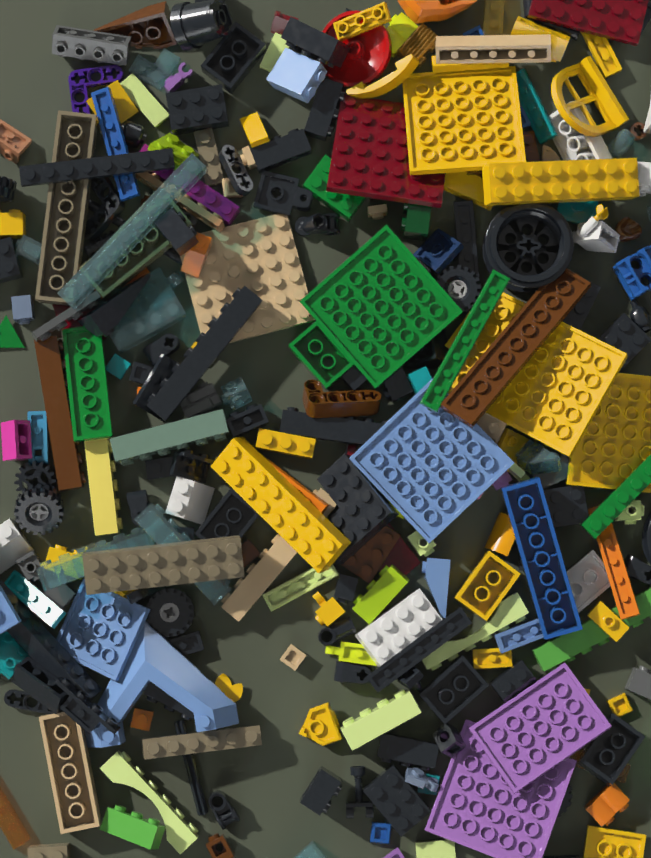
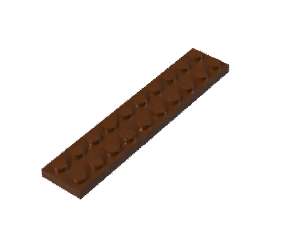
(514, 347)

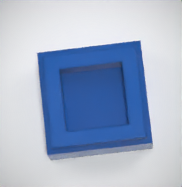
(380, 832)

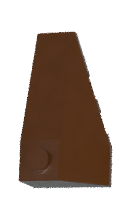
(146, 27)

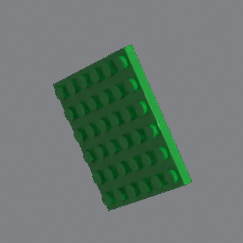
(381, 306)

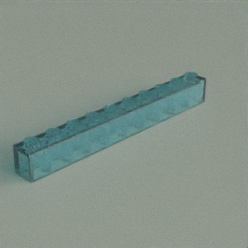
(132, 231)

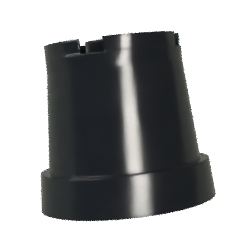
(199, 23)

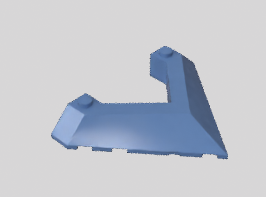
(167, 668)

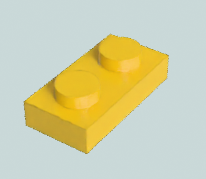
(491, 658)

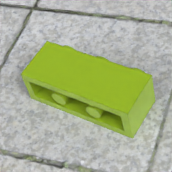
(380, 593)

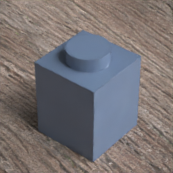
(23, 309)

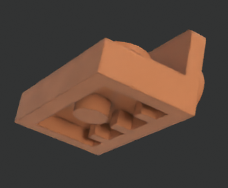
(12, 142)

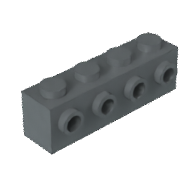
(91, 45)

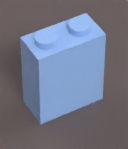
(297, 75)

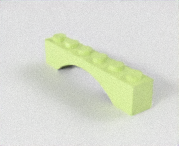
(507, 611)
(178, 831)

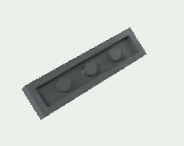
(61, 320)

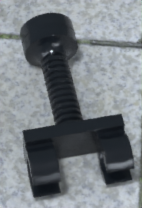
(358, 772)

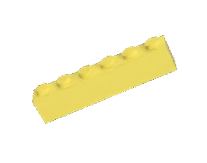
(103, 487)

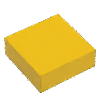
(620, 705)

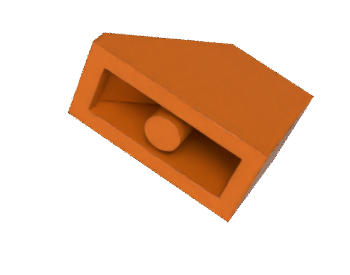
(196, 256)

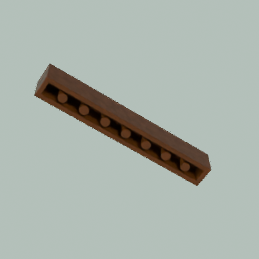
(58, 414)

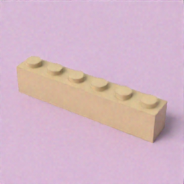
(493, 49)

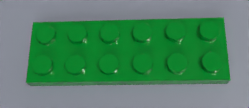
(87, 385)

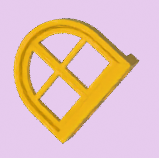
(598, 92)

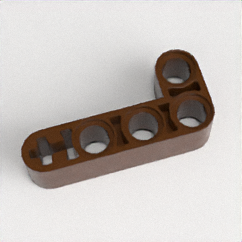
(339, 403)

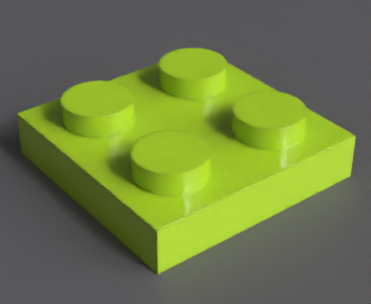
(180, 150)

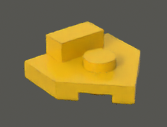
(321, 725)

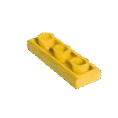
(371, 18)

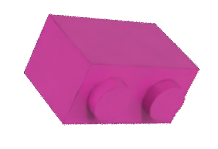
(16, 440)

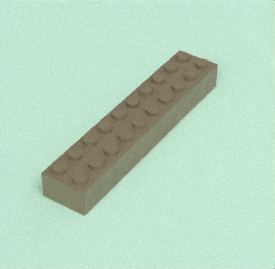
(66, 208)

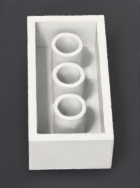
(398, 627)

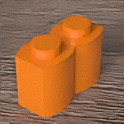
(607, 804)

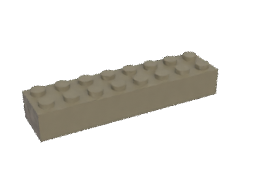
(163, 564)

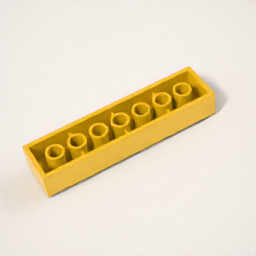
(560, 181)
(280, 504)

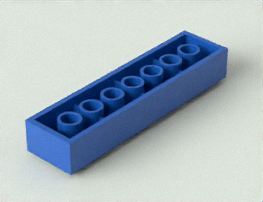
(541, 558)

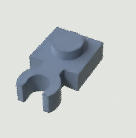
(418, 778)

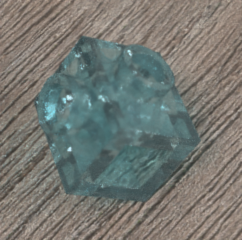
(236, 394)

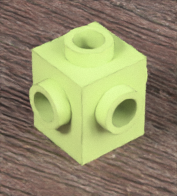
(637, 511)

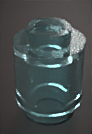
(621, 143)

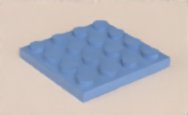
(102, 631)

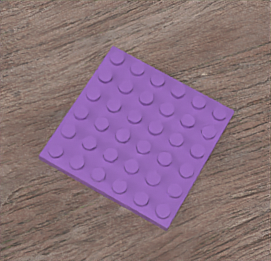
(483, 812)

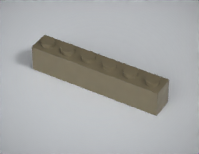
(201, 742)

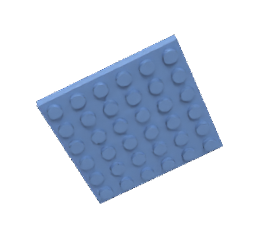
(430, 464)

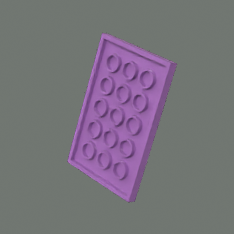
(539, 728)

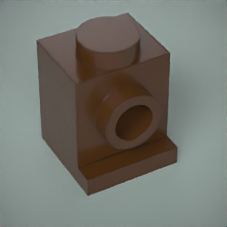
(216, 839)

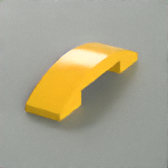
(404, 69)

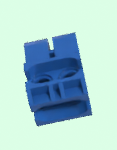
(631, 277)

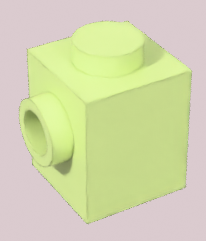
(420, 544)

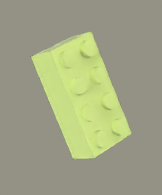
(380, 719)

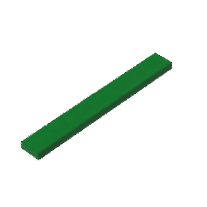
(464, 341)

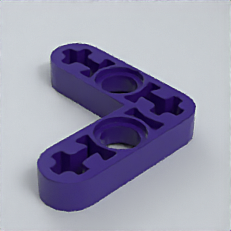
(82, 86)

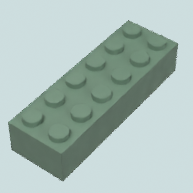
(169, 437)

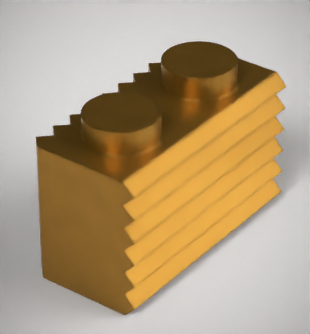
(419, 44)

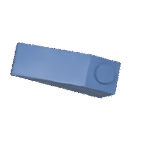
(437, 579)

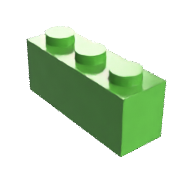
(133, 827)

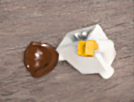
(599, 237)

